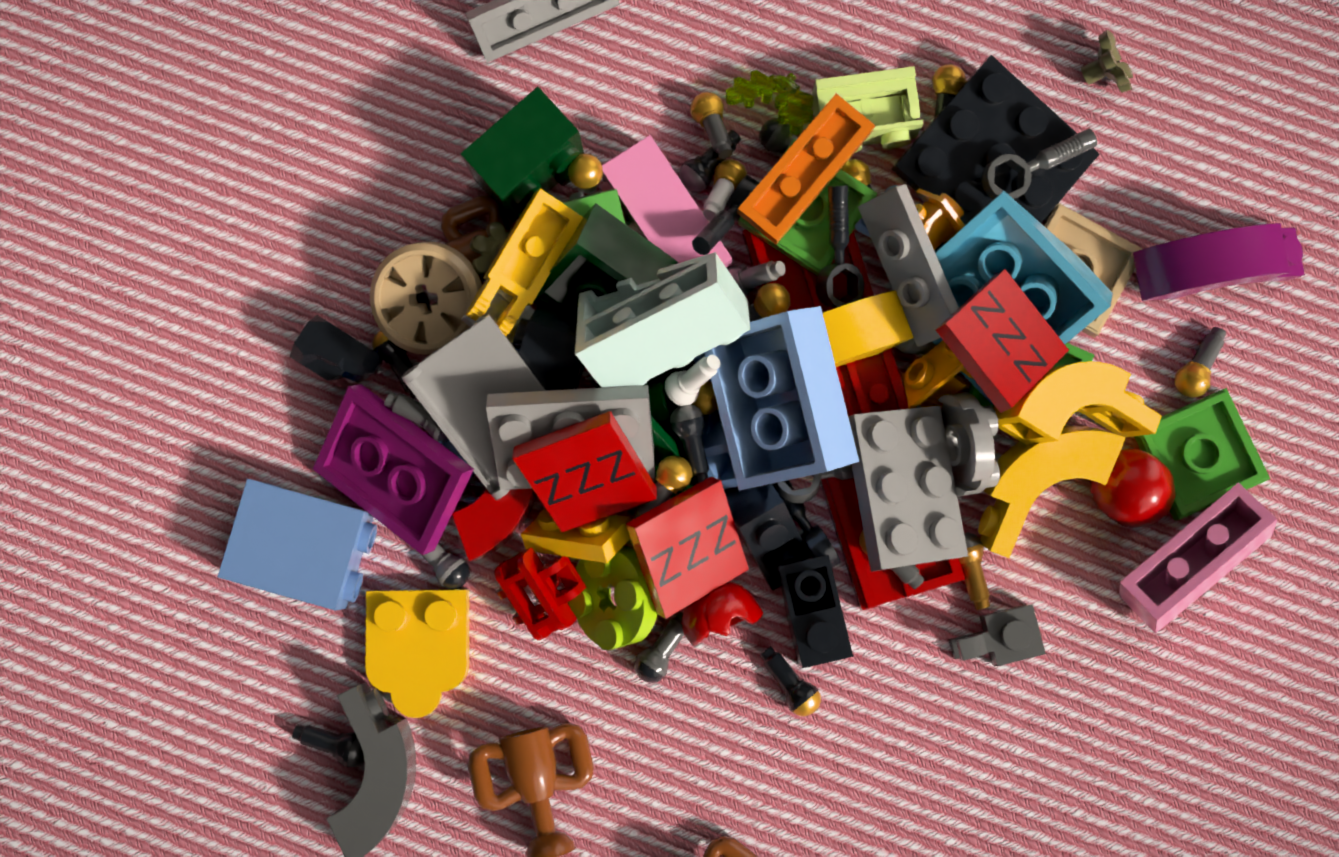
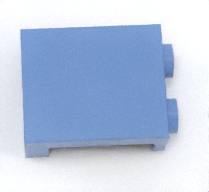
(298, 546)

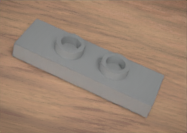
(909, 261)

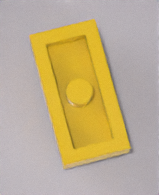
(592, 541)

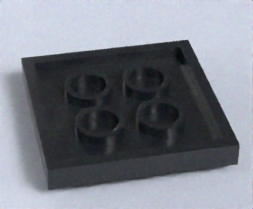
(981, 122)

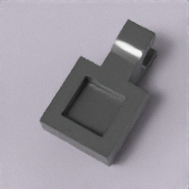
(1006, 636)

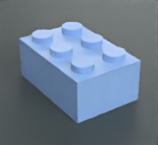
(782, 400)

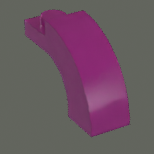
(1218, 261)

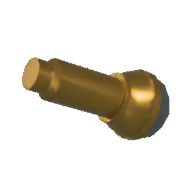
(973, 572)

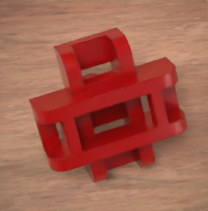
(543, 583)

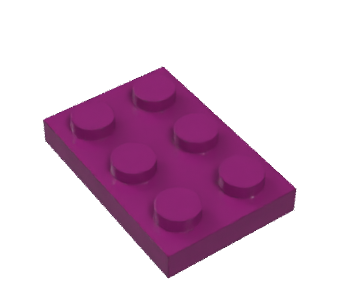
(392, 469)

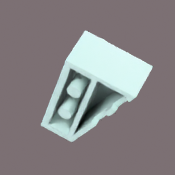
(659, 323)

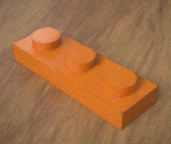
(805, 169)

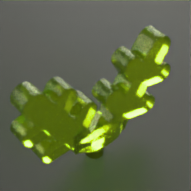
(793, 104)

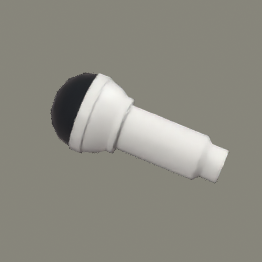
(683, 386)

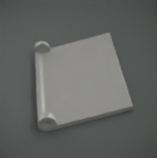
(455, 389)

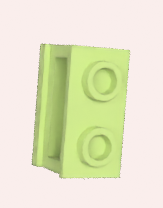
(883, 97)

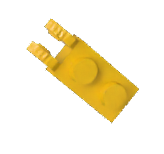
(526, 258)

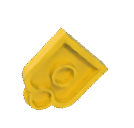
(417, 645)

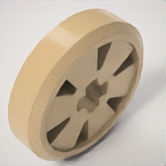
(402, 277)

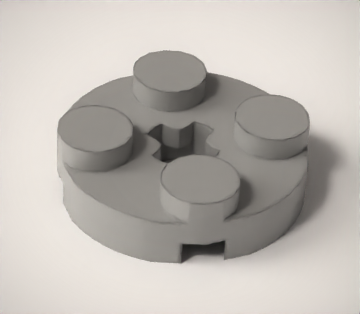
(970, 442)

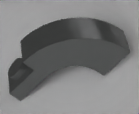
(387, 774)

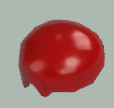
(1136, 491)
(719, 611)

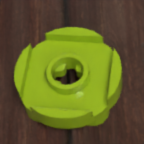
(598, 617)

